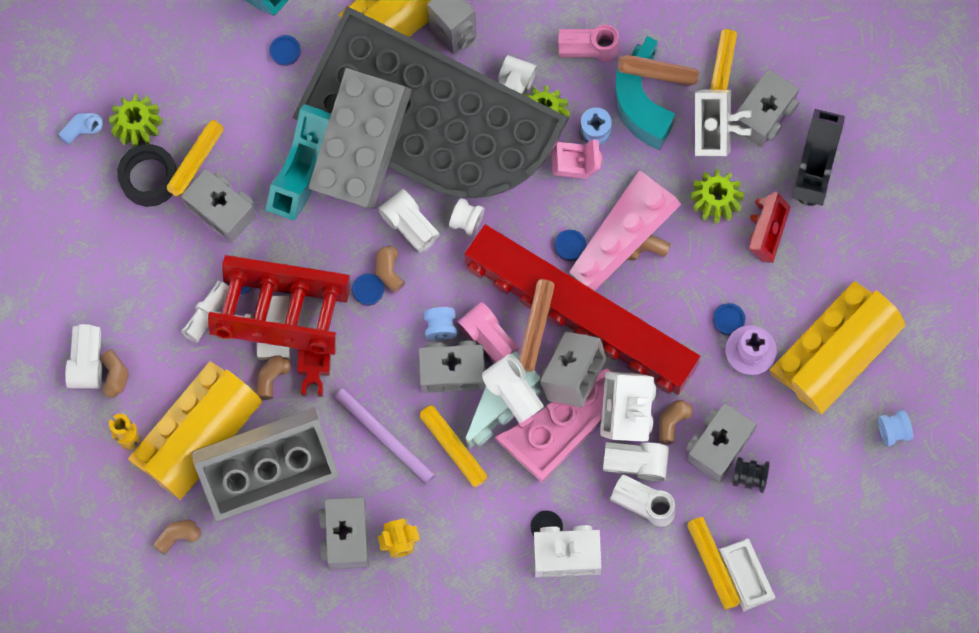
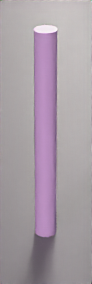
(385, 436)

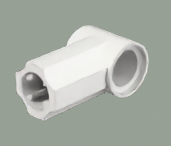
(517, 74)
(403, 214)
(84, 366)
(508, 381)
(645, 461)
(641, 499)

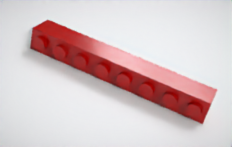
(582, 310)

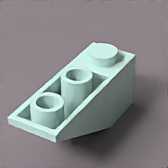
(493, 411)

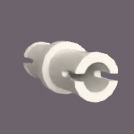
(213, 303)

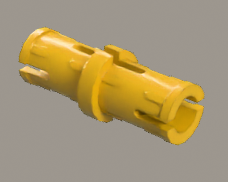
(124, 431)

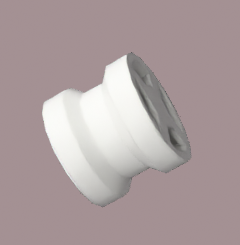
(466, 217)

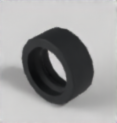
(137, 155)

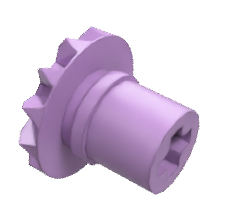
(750, 350)

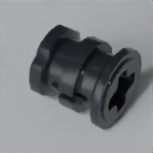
(751, 474)

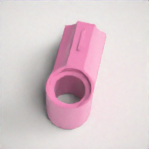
(584, 43)
(483, 328)

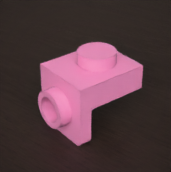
(576, 159)

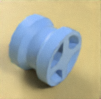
(595, 131)
(440, 324)
(895, 427)

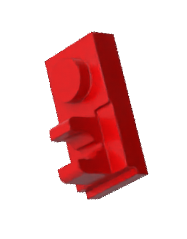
(769, 226)

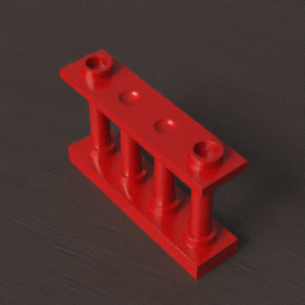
(285, 279)

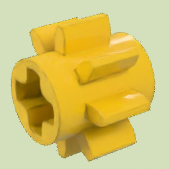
(398, 538)

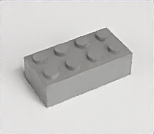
(360, 138)
(265, 464)

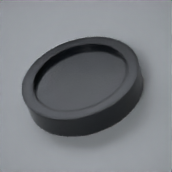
(545, 519)

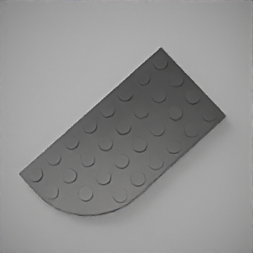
(458, 126)

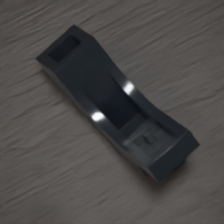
(818, 158)

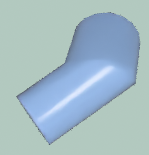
(81, 124)

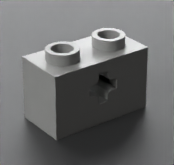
(452, 23)
(769, 92)
(227, 219)
(573, 369)
(435, 372)
(716, 460)
(354, 550)

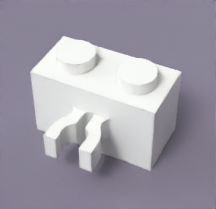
(714, 122)
(627, 406)
(567, 552)

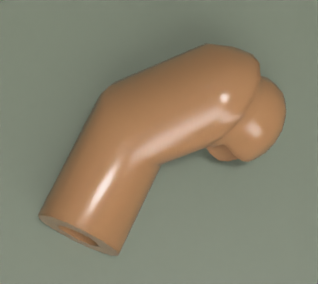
(651, 244)
(384, 268)
(117, 374)
(266, 375)
(670, 417)
(175, 531)

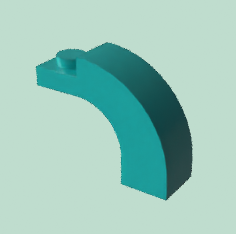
(639, 114)
(290, 188)

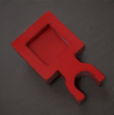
(313, 366)

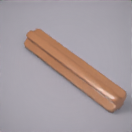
(658, 70)
(536, 324)

